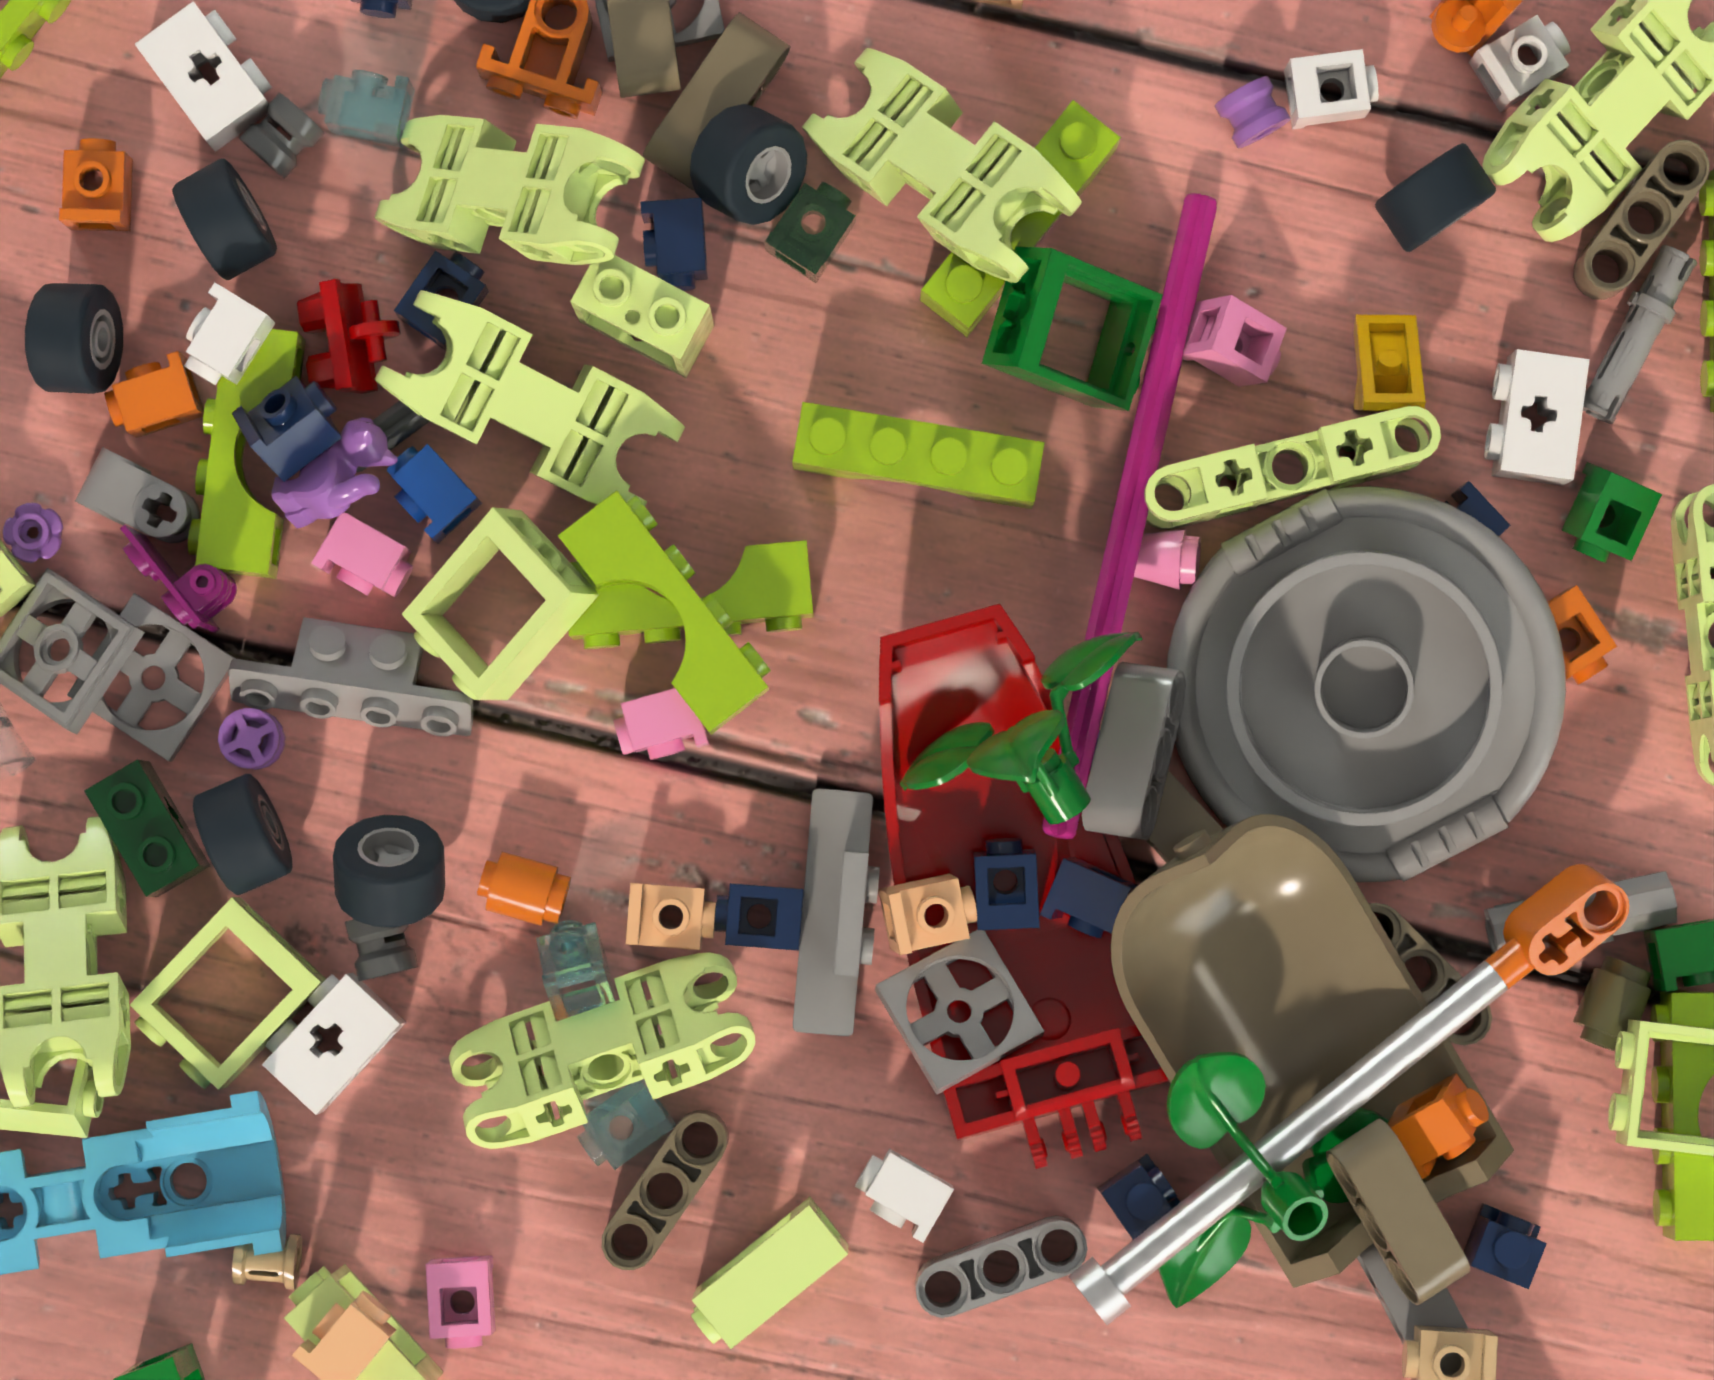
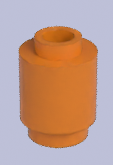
(524, 889)

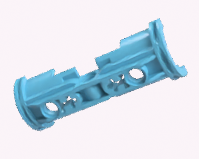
(237, 1208)

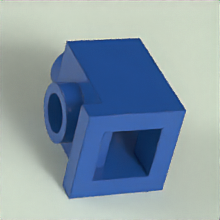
(432, 491)

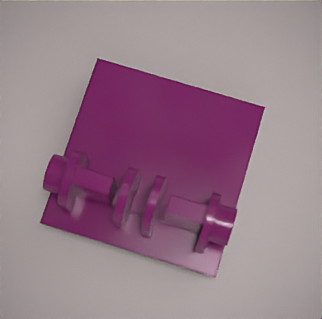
(191, 598)

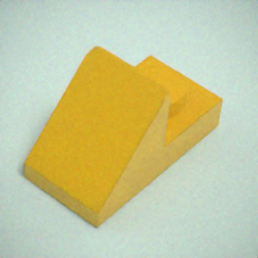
(1387, 363)

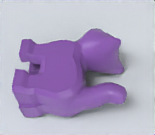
(329, 481)

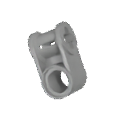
(132, 496)

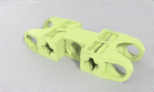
(1584, 128)
(972, 188)
(537, 196)
(575, 425)
(1318, 451)
(1693, 563)
(64, 1002)
(601, 1050)

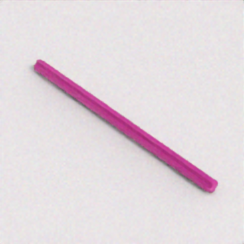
(1140, 464)

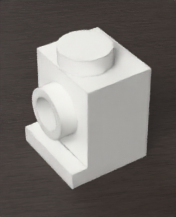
(1346, 70)
(1506, 76)
(226, 337)
(904, 1192)

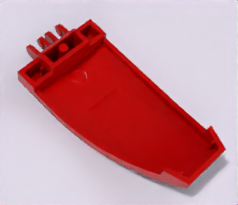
(1090, 1047)

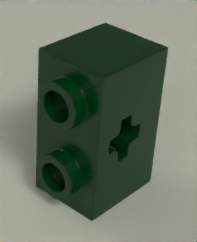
(147, 828)

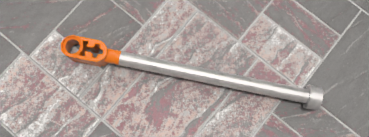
(1534, 939)

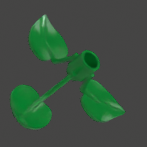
(1024, 750)
(1202, 1105)

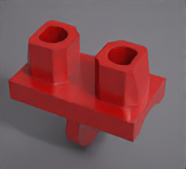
(353, 336)

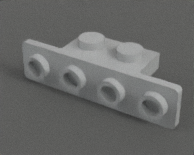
(353, 676)
(833, 912)

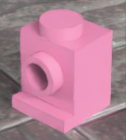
(1234, 340)
(365, 557)
(658, 725)
(444, 1279)

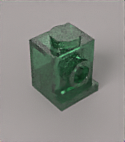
(809, 252)

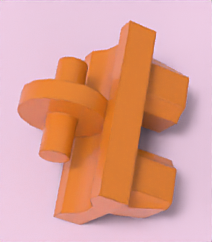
(1469, 23)

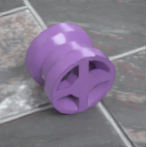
(1252, 112)
(236, 734)

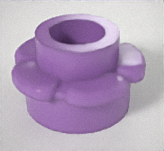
(49, 537)

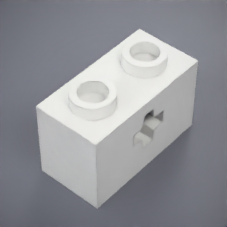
(177, 53)
(1559, 390)
(319, 1076)

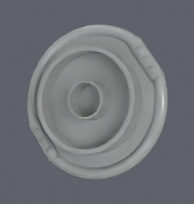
(1370, 678)

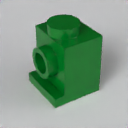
(1626, 515)
(1681, 952)

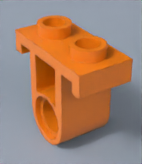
(545, 62)

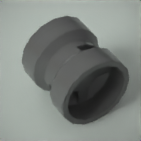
(273, 146)
(380, 950)

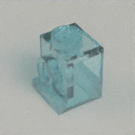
(366, 106)
(570, 957)
(648, 1119)

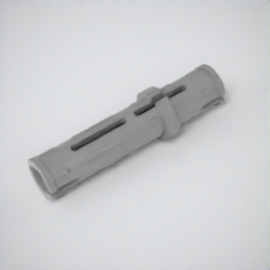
(1642, 324)

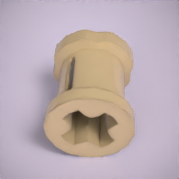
(269, 1267)

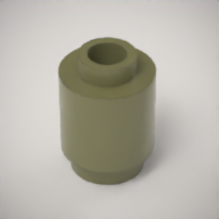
(1611, 998)

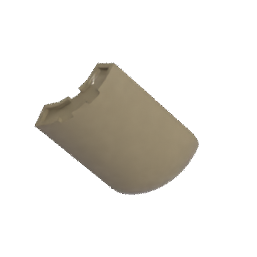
(1278, 957)

